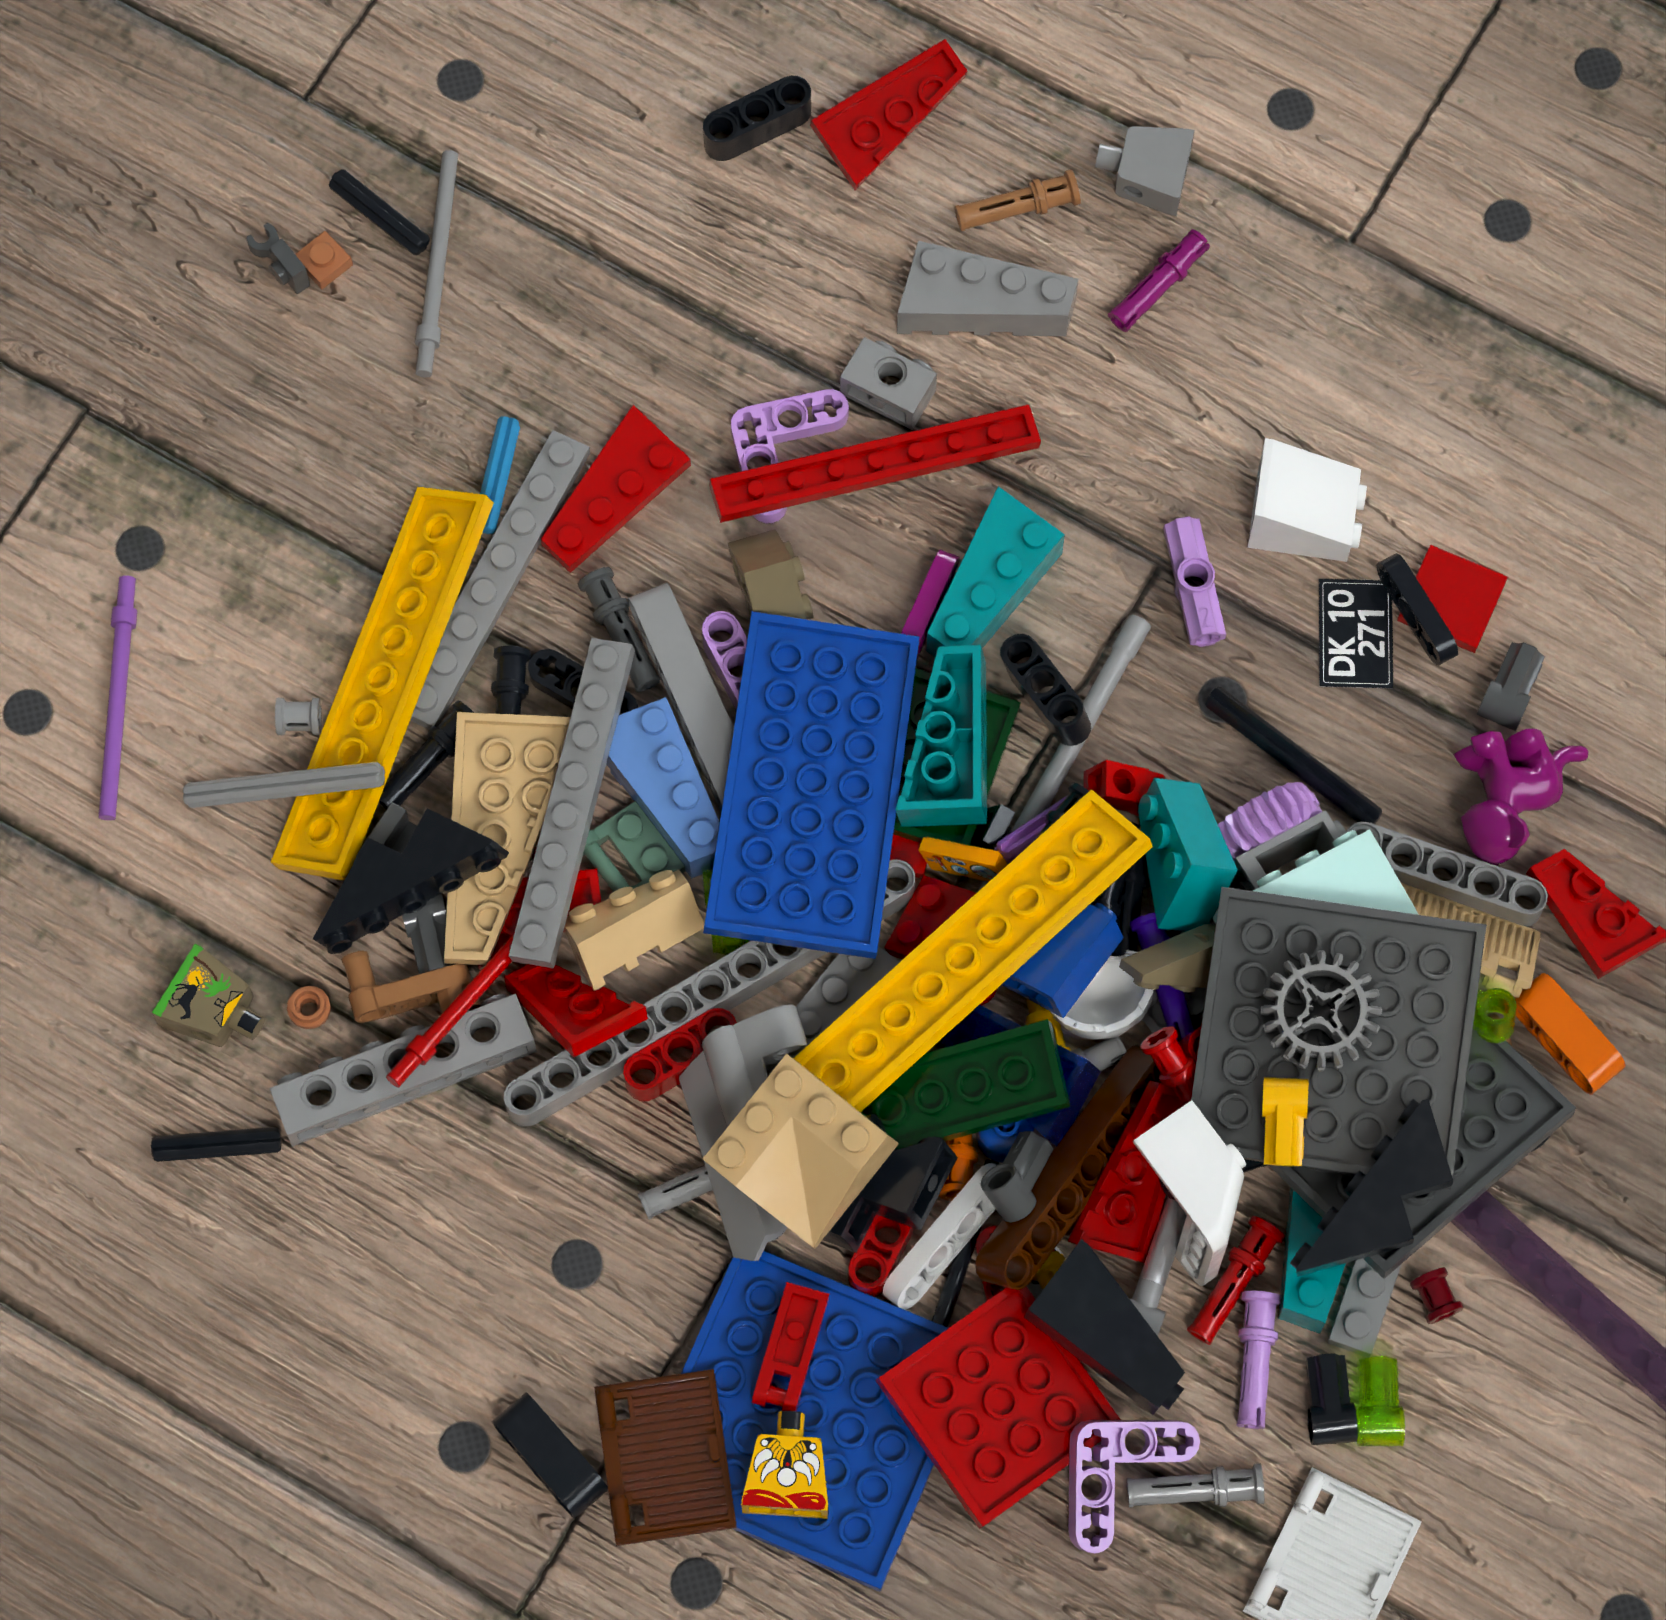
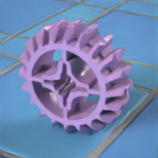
(1268, 817)

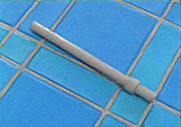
(428, 333)

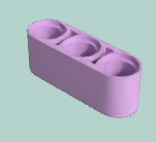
(725, 654)

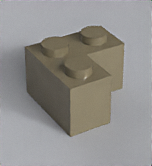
(770, 575)

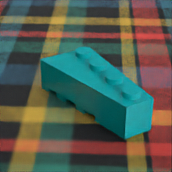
(996, 574)
(949, 756)
(1307, 1297)

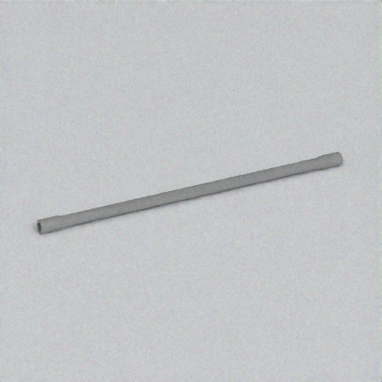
(1123, 651)

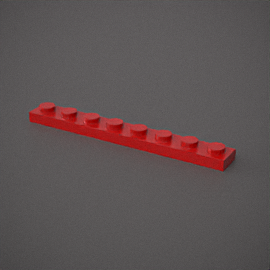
(874, 463)

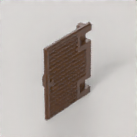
(666, 1457)

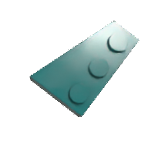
(1187, 854)

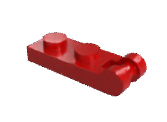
(791, 1346)

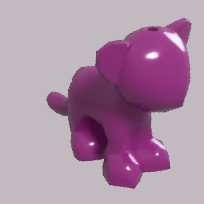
(1494, 825)

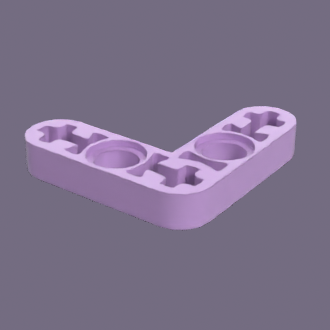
(771, 432)
(1110, 1452)

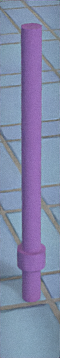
(124, 621)

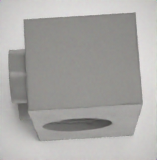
(899, 402)

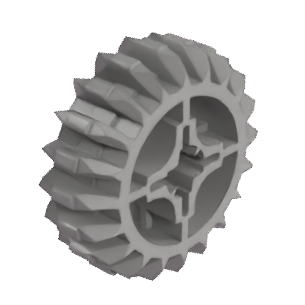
(1333, 1029)

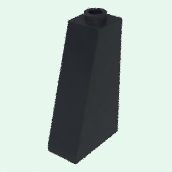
(1104, 1330)

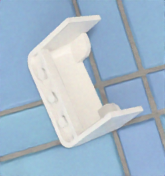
(1202, 1179)

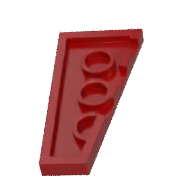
(619, 484)
(1128, 1194)

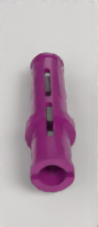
(1147, 292)

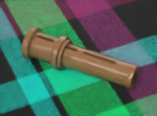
(1036, 197)

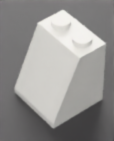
(1305, 504)

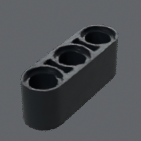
(748, 134)
(1040, 673)
(550, 1455)

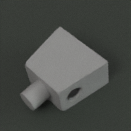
(1150, 166)

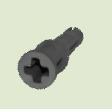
(612, 612)

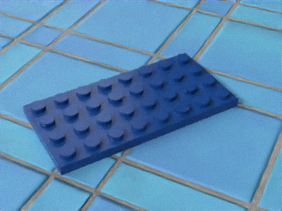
(812, 785)

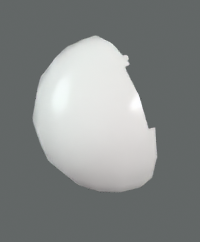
(1108, 1004)

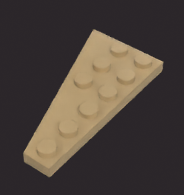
(503, 792)

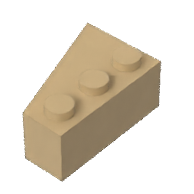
(632, 924)

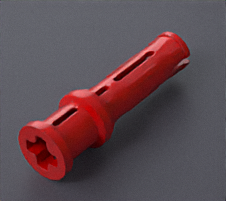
(1175, 1067)
(1241, 1258)

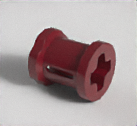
(1436, 1295)

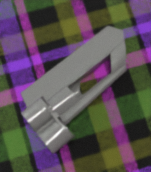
(718, 1088)

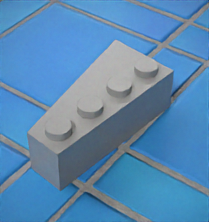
(982, 296)

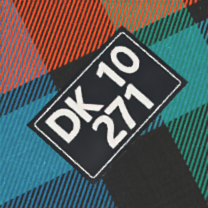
(1355, 634)

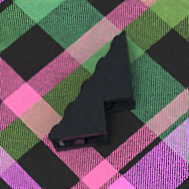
(392, 883)
(899, 1191)
(1374, 1214)

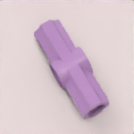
(1201, 603)

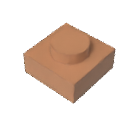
(324, 259)

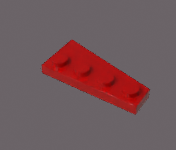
(883, 114)

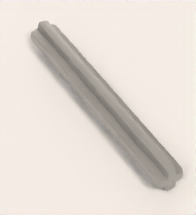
(284, 784)

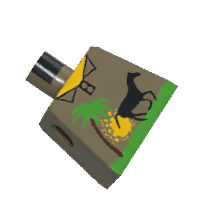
(207, 1001)

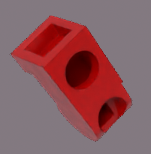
(1119, 784)

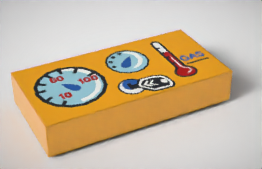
(961, 859)

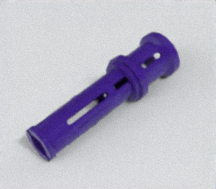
(1171, 1000)

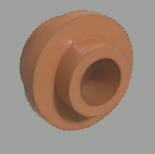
(306, 995)

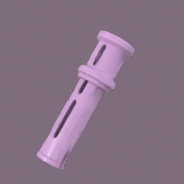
(1258, 1338)

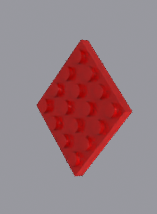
(995, 1404)

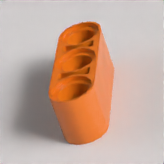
(1568, 1034)

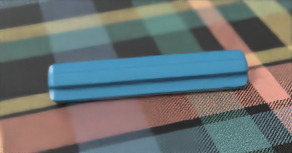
(499, 467)

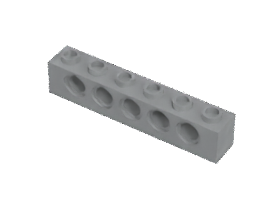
(348, 1105)

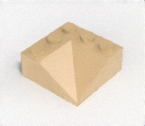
(800, 1151)

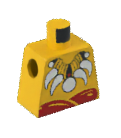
(787, 1472)

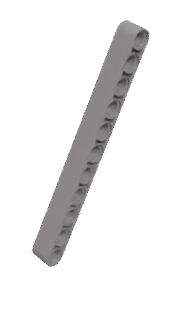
(685, 996)

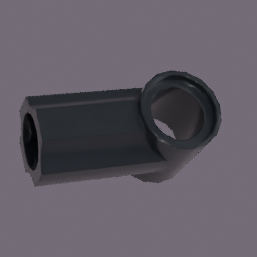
(1330, 1412)

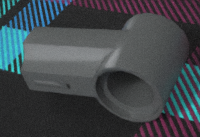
(1509, 693)
(427, 934)
(1011, 1182)

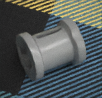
(298, 716)

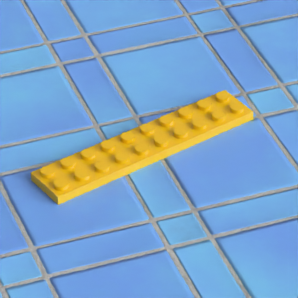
(385, 676)
(974, 951)

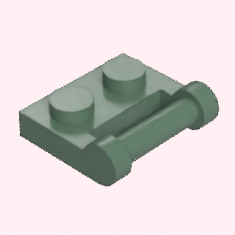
(637, 844)

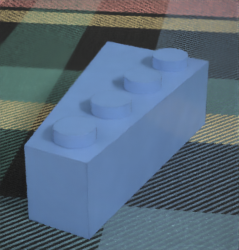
(660, 775)

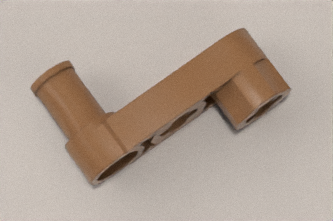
(377, 1002)

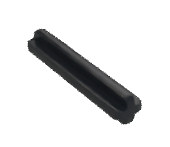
(379, 212)
(216, 1144)

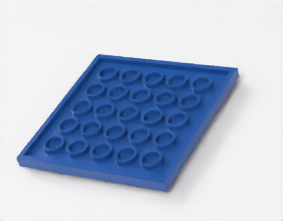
(868, 1451)

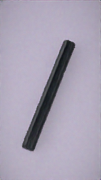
(1292, 756)

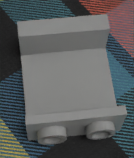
(1309, 835)

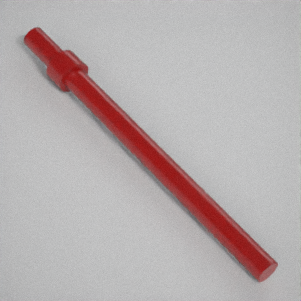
(422, 1047)

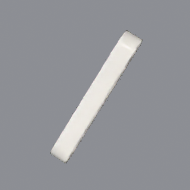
(940, 1244)

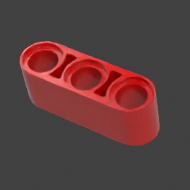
(656, 1055)
(878, 1255)

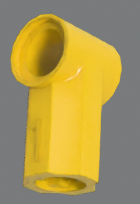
(1284, 1113)

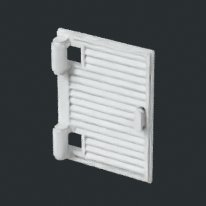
(1334, 1558)

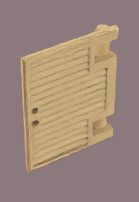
(1504, 943)

